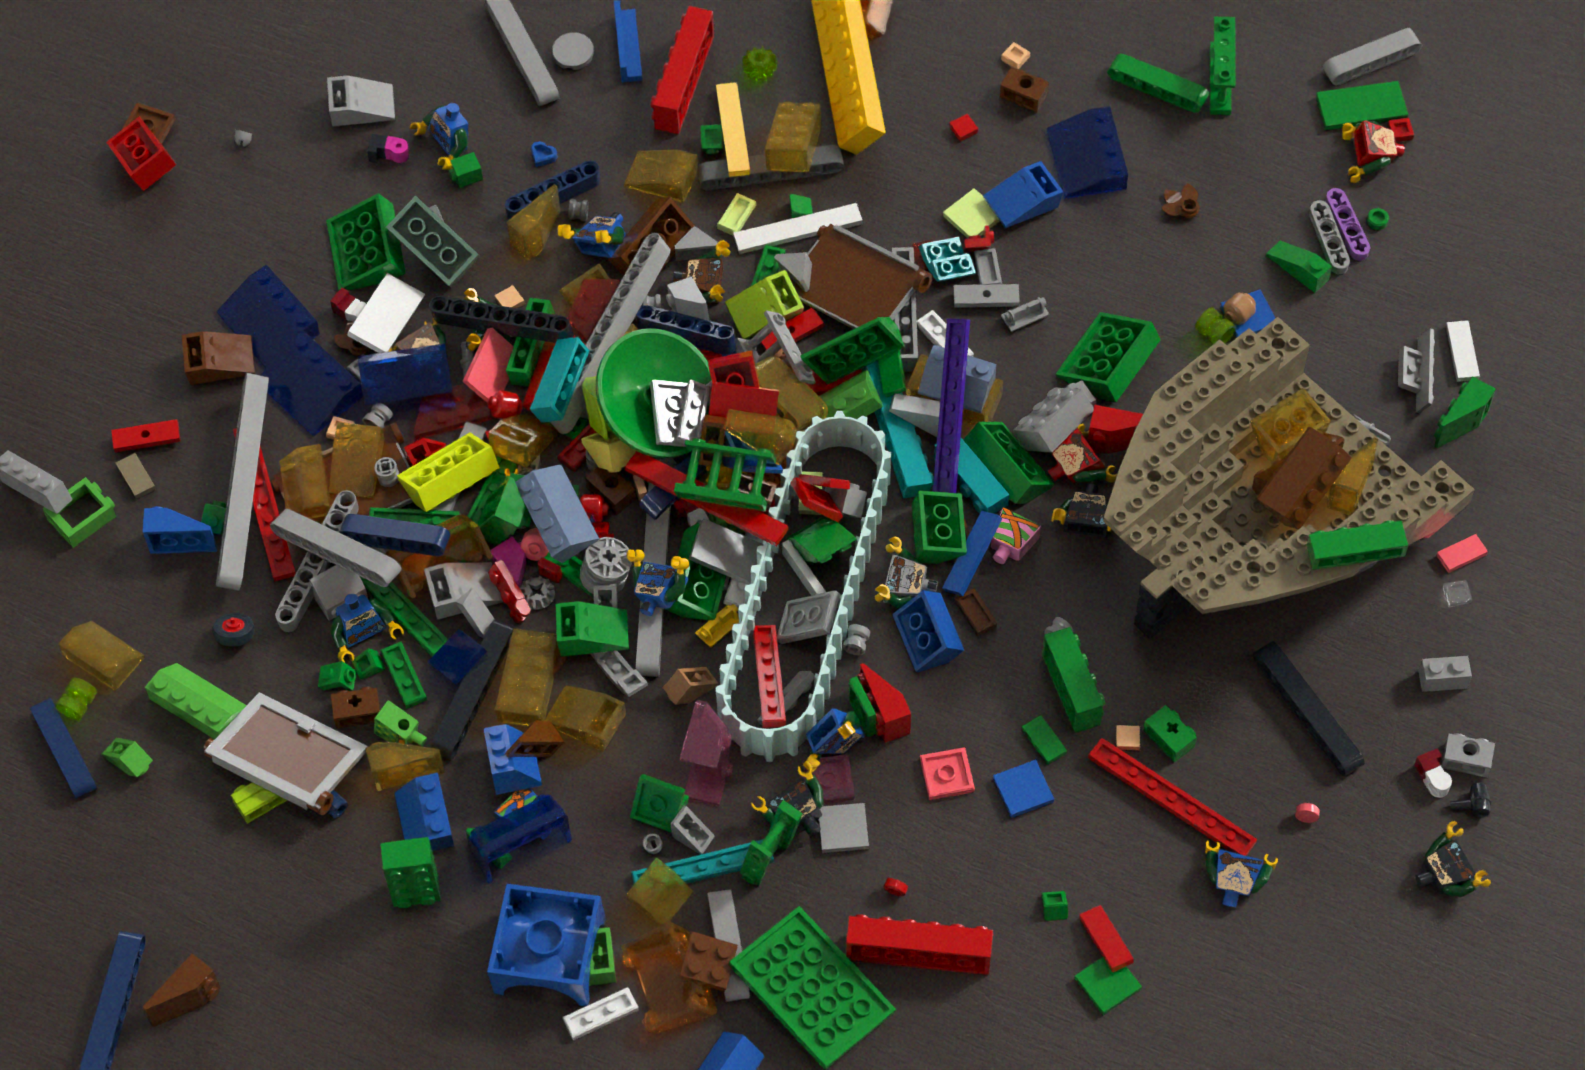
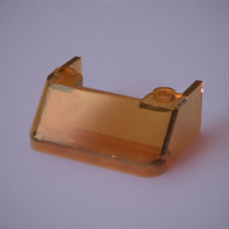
(464, 543)

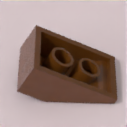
(184, 991)

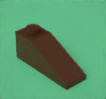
(538, 740)

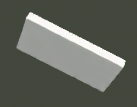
(386, 314)

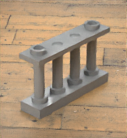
(784, 340)

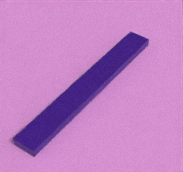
(951, 405)

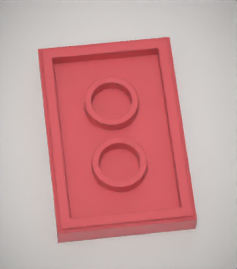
(489, 365)

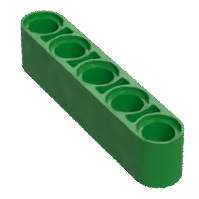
(1158, 83)

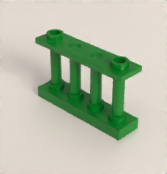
(1222, 65)
(732, 495)
(779, 836)

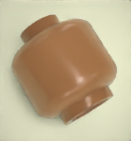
(1239, 308)

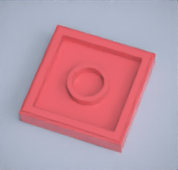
(947, 773)

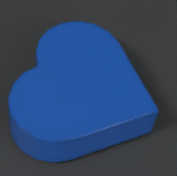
(543, 154)

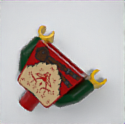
(1373, 146)
(1079, 460)

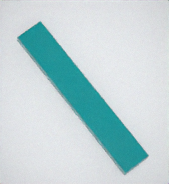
(707, 865)

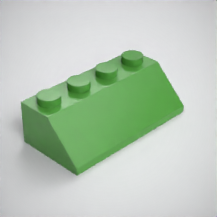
(193, 699)

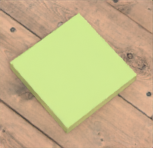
(971, 214)

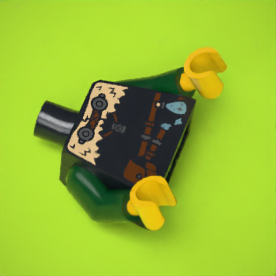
(1084, 513)
(802, 795)
(1449, 868)

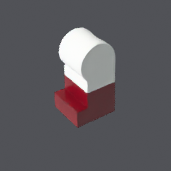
(346, 305)
(689, 511)
(1432, 774)

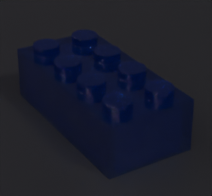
(405, 374)

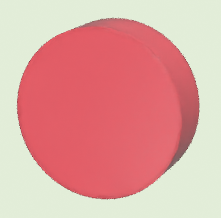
(1307, 813)

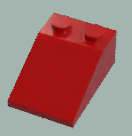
(141, 153)
(735, 369)
(1112, 429)

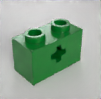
(1162, 729)

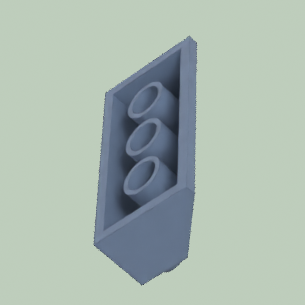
(557, 512)

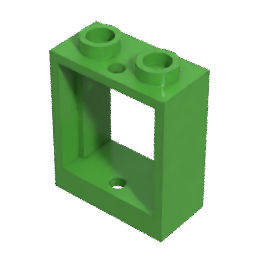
(89, 525)

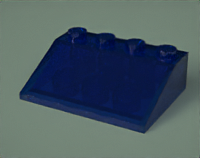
(1088, 153)
(267, 313)
(310, 383)

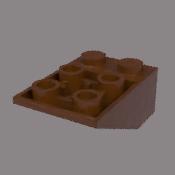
(216, 356)

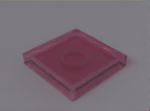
(834, 778)

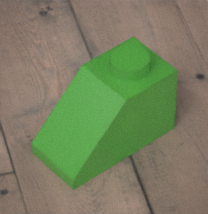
(127, 757)

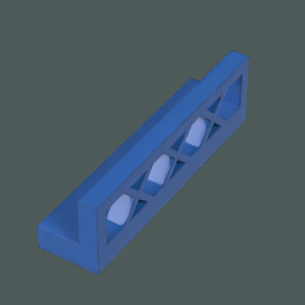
(628, 44)

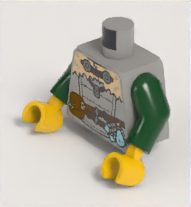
(904, 578)

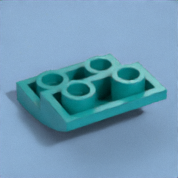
(946, 259)

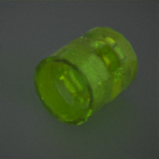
(1215, 327)
(77, 697)

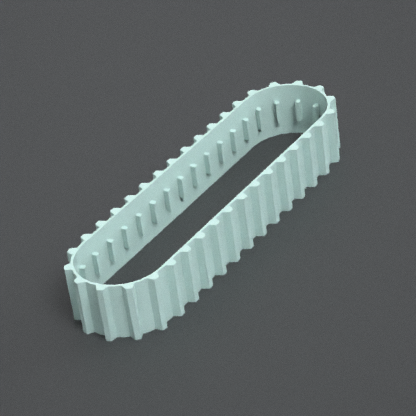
(819, 436)

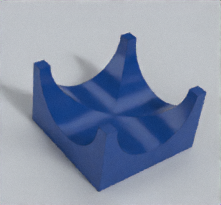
(545, 940)

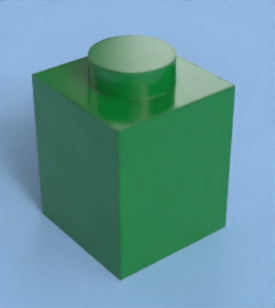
(465, 170)

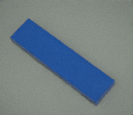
(976, 546)

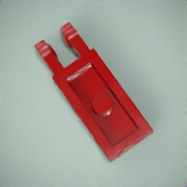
(509, 591)

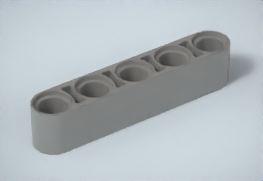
(1372, 56)
(726, 929)

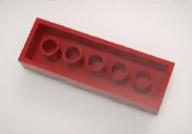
(682, 70)
(919, 944)

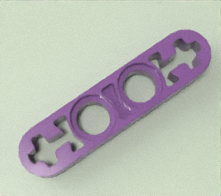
(1346, 224)

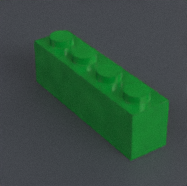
(525, 350)
(1357, 544)

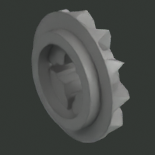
(538, 601)

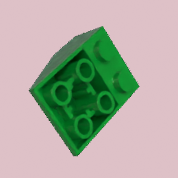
(1465, 412)
(821, 539)
(590, 628)

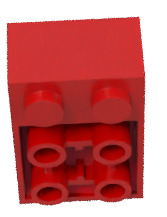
(889, 704)

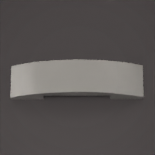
(620, 672)

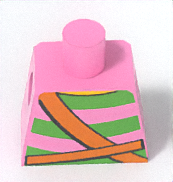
(1014, 536)

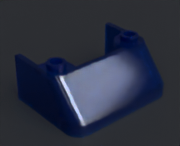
(516, 830)

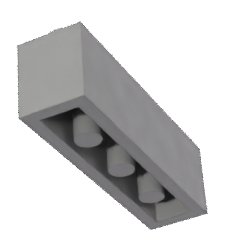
(33, 482)

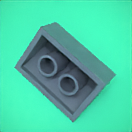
(978, 381)

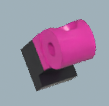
(387, 148)

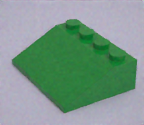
(363, 245)
(854, 349)
(1110, 355)

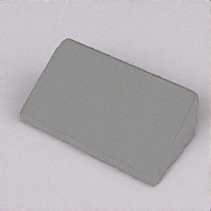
(475, 612)

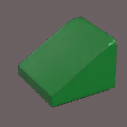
(800, 206)
(368, 664)
(1055, 905)

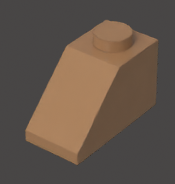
(689, 684)

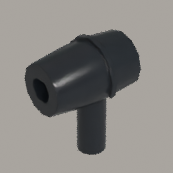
(1478, 802)

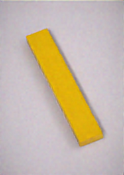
(733, 129)

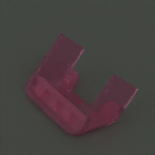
(709, 752)

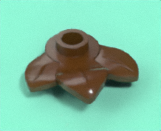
(1179, 201)
(348, 343)

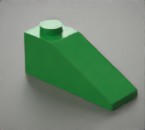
(1301, 264)

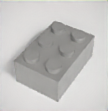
(1053, 419)

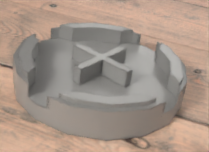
(573, 51)

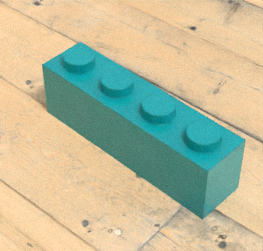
(559, 379)
(978, 482)

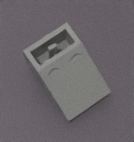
(359, 100)
(452, 580)

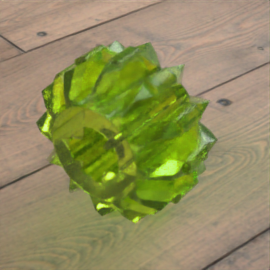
(759, 63)

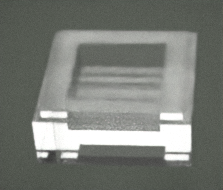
(1457, 593)

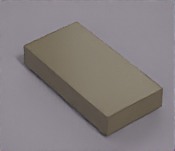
(135, 476)

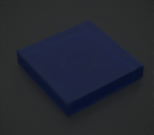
(457, 656)

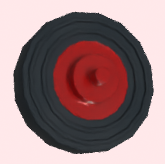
(233, 629)

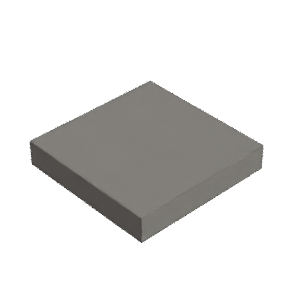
(843, 828)

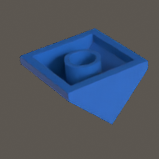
(733, 1053)

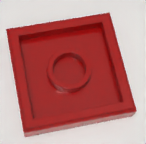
(816, 499)

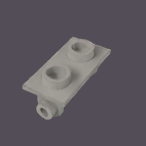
(1025, 314)

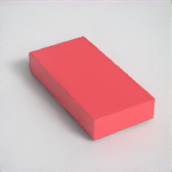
(1462, 553)

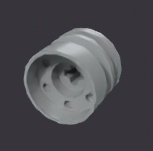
(605, 564)

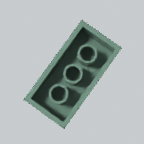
(433, 241)

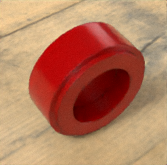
(895, 887)

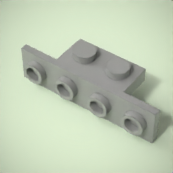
(1416, 370)

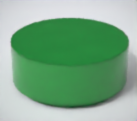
(1377, 219)

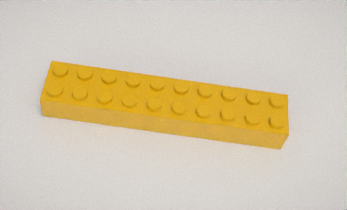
(849, 73)

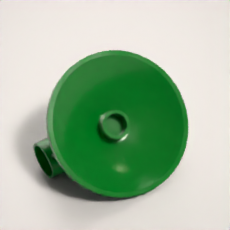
(625, 382)

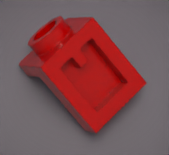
(977, 243)

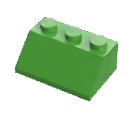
(854, 397)

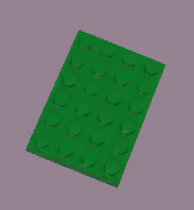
(812, 987)

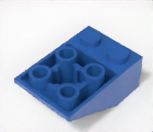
(1024, 195)

